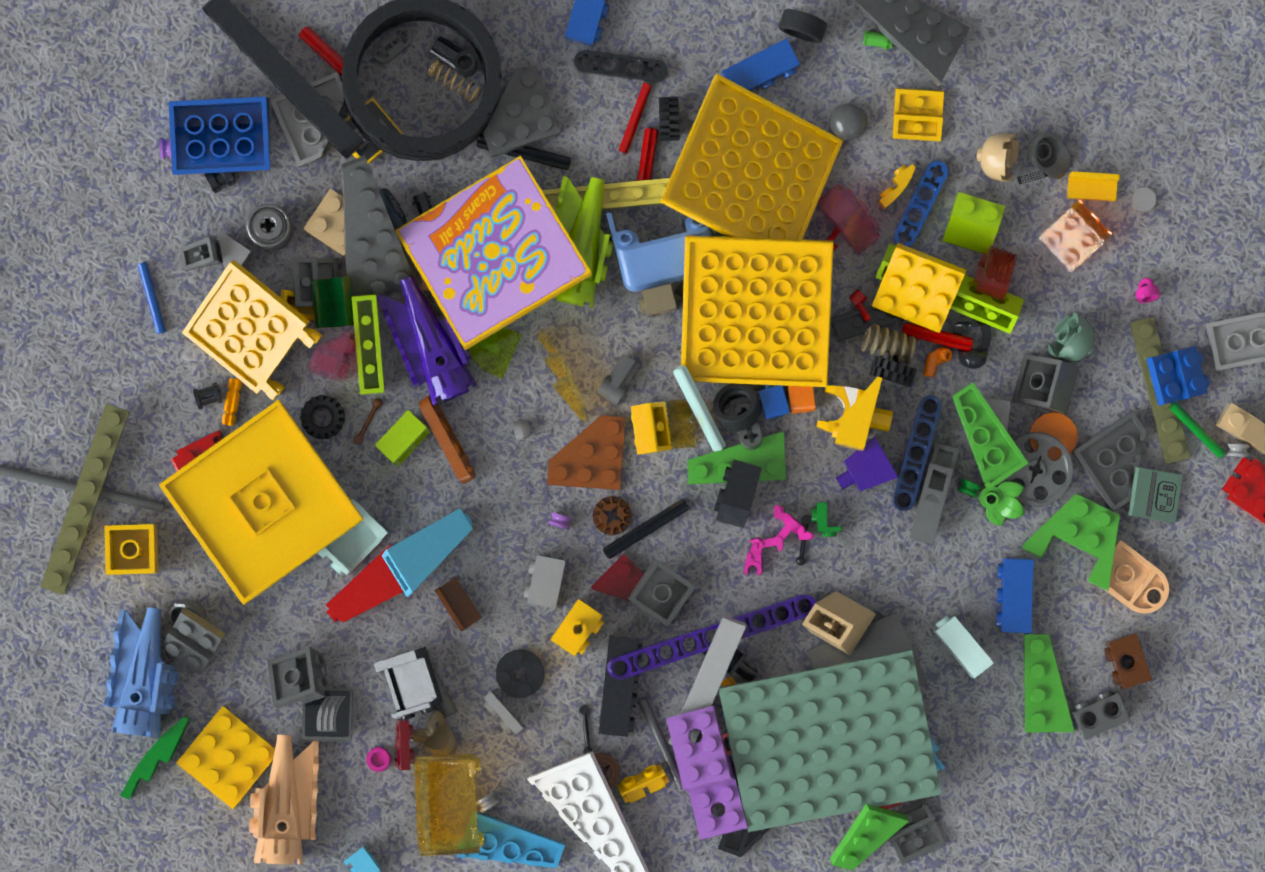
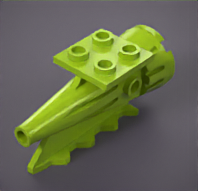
(583, 225)

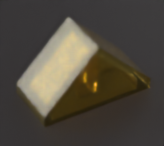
(681, 424)

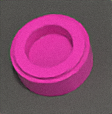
(378, 759)

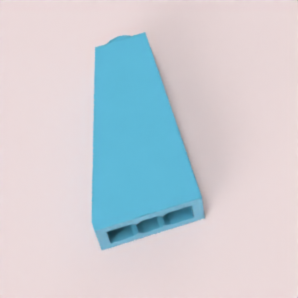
(424, 551)

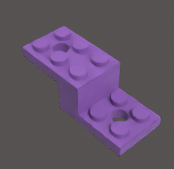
(707, 772)

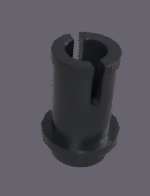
(422, 202)

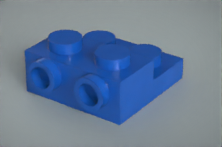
(1178, 375)

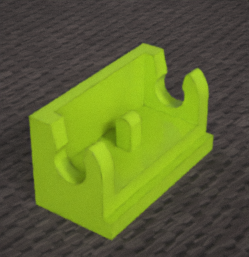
(403, 438)

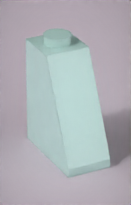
(963, 646)

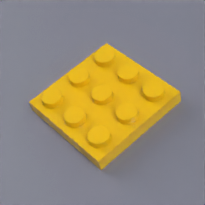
(918, 287)
(227, 757)

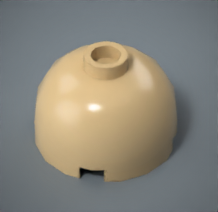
(998, 156)

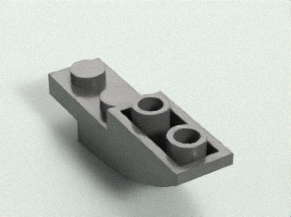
(934, 494)

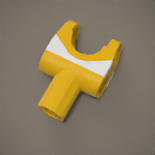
(848, 396)

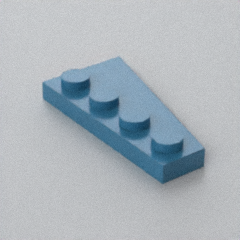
(515, 844)

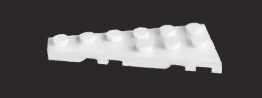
(591, 811)

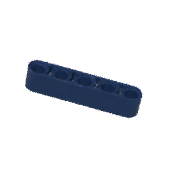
(924, 444)

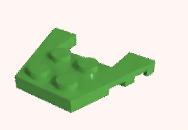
(1086, 528)

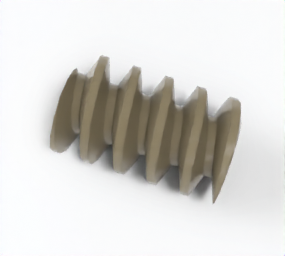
(889, 342)

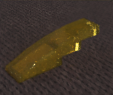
(566, 384)

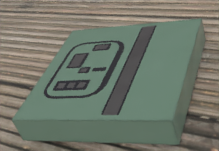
(1155, 495)

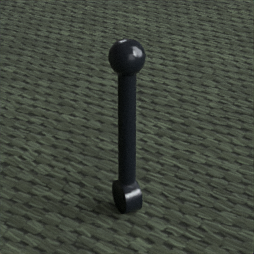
(801, 560)
(584, 710)

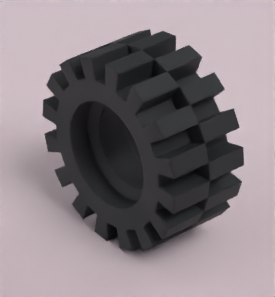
(669, 118)
(893, 371)
(322, 402)

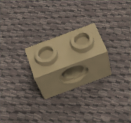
(657, 301)

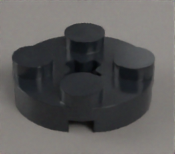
(533, 669)

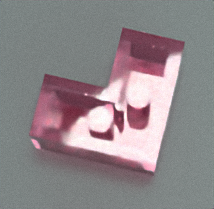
(849, 218)

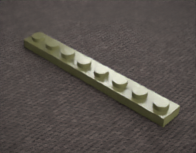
(85, 499)

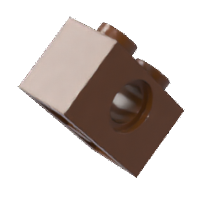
(1138, 671)

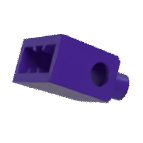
(866, 468)

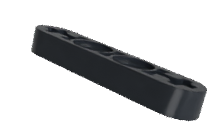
(620, 69)

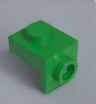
(819, 516)

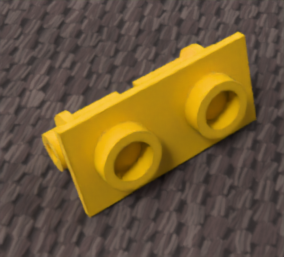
(632, 786)

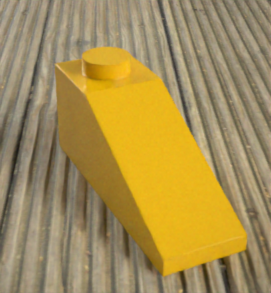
(856, 422)

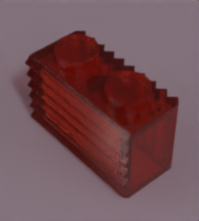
(995, 273)

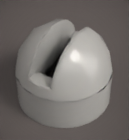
(521, 430)

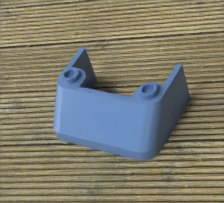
(654, 261)

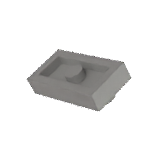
(508, 721)

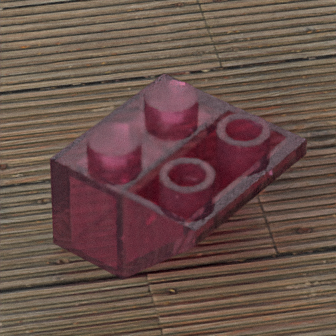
(331, 357)

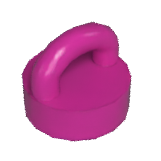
(1147, 293)

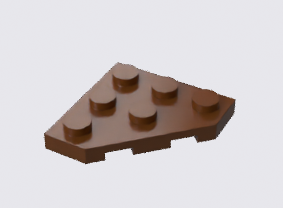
(591, 457)

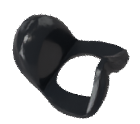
(978, 356)

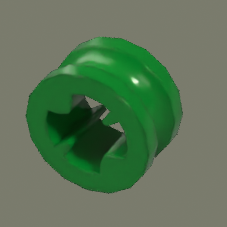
(969, 488)

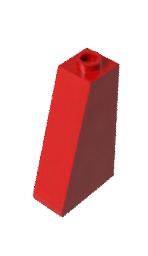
(367, 590)

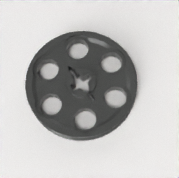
(1048, 466)

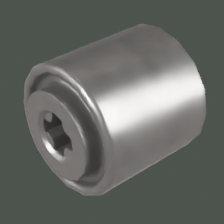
(279, 235)

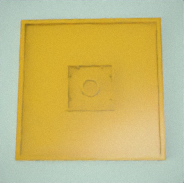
(261, 502)

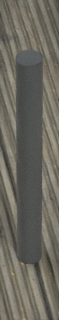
(661, 742)

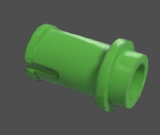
(877, 39)

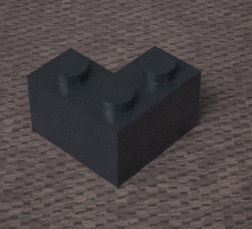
(736, 499)

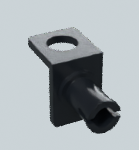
(740, 667)

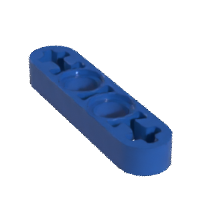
(922, 205)

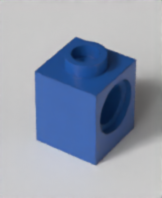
(773, 401)

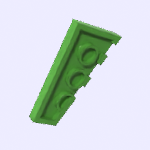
(990, 442)
(769, 456)
(1043, 690)

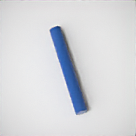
(151, 298)

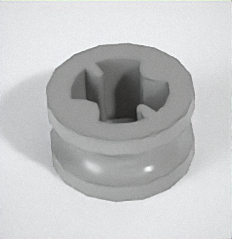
(1238, 450)
(487, 802)

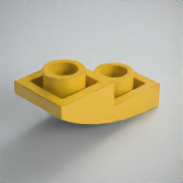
(901, 179)

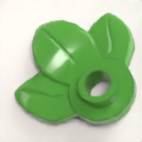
(1005, 503)

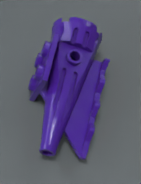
(424, 341)

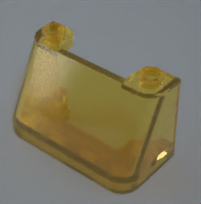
(446, 804)

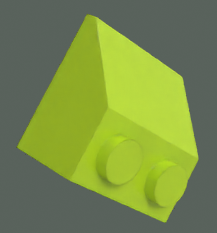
(973, 223)

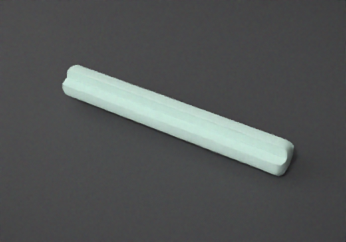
(699, 408)

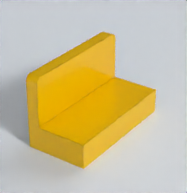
(1092, 186)

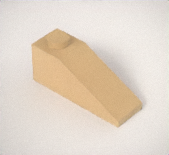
(1243, 426)

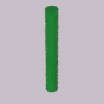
(1197, 429)

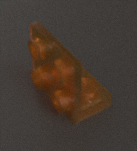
(1075, 236)

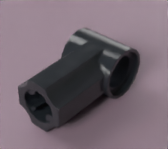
(452, 56)

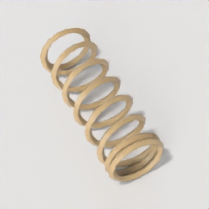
(433, 70)

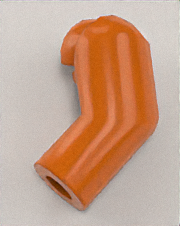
(936, 358)

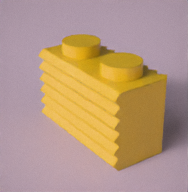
(651, 427)

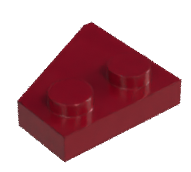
(619, 578)
(405, 755)

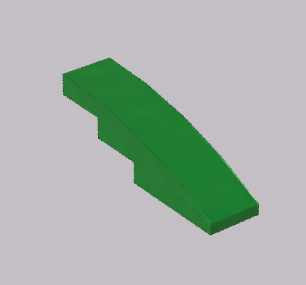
(162, 750)

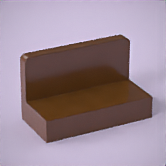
(458, 604)

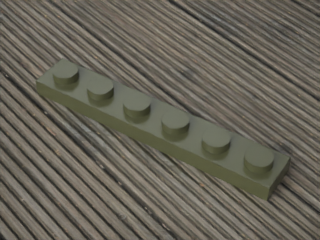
(1166, 422)

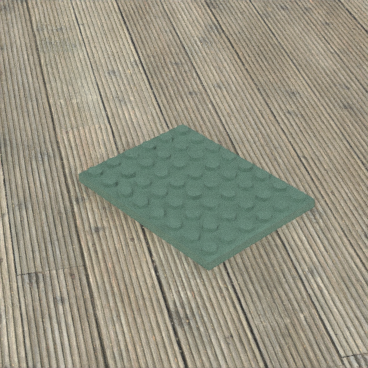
(830, 740)

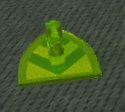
(495, 351)

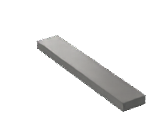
(713, 667)

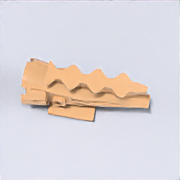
(286, 799)

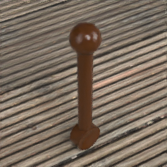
(358, 439)

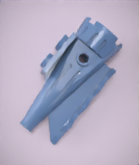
(138, 676)

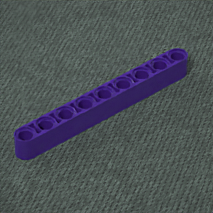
(699, 637)

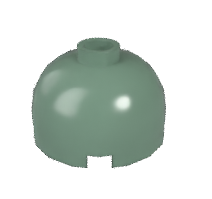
(1076, 336)

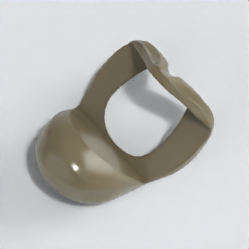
(437, 740)

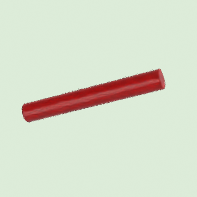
(635, 118)

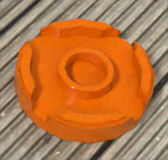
(1057, 426)

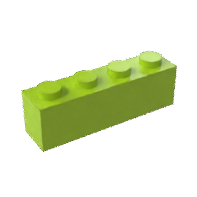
(368, 344)

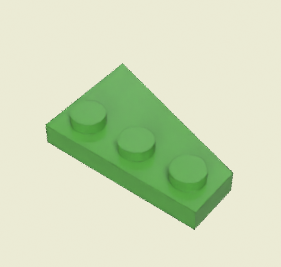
(866, 835)

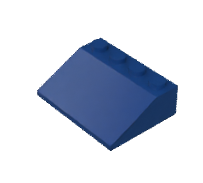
(220, 135)

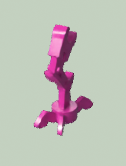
(755, 555)

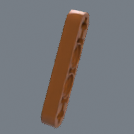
(447, 440)

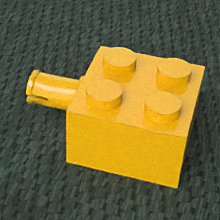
(577, 627)

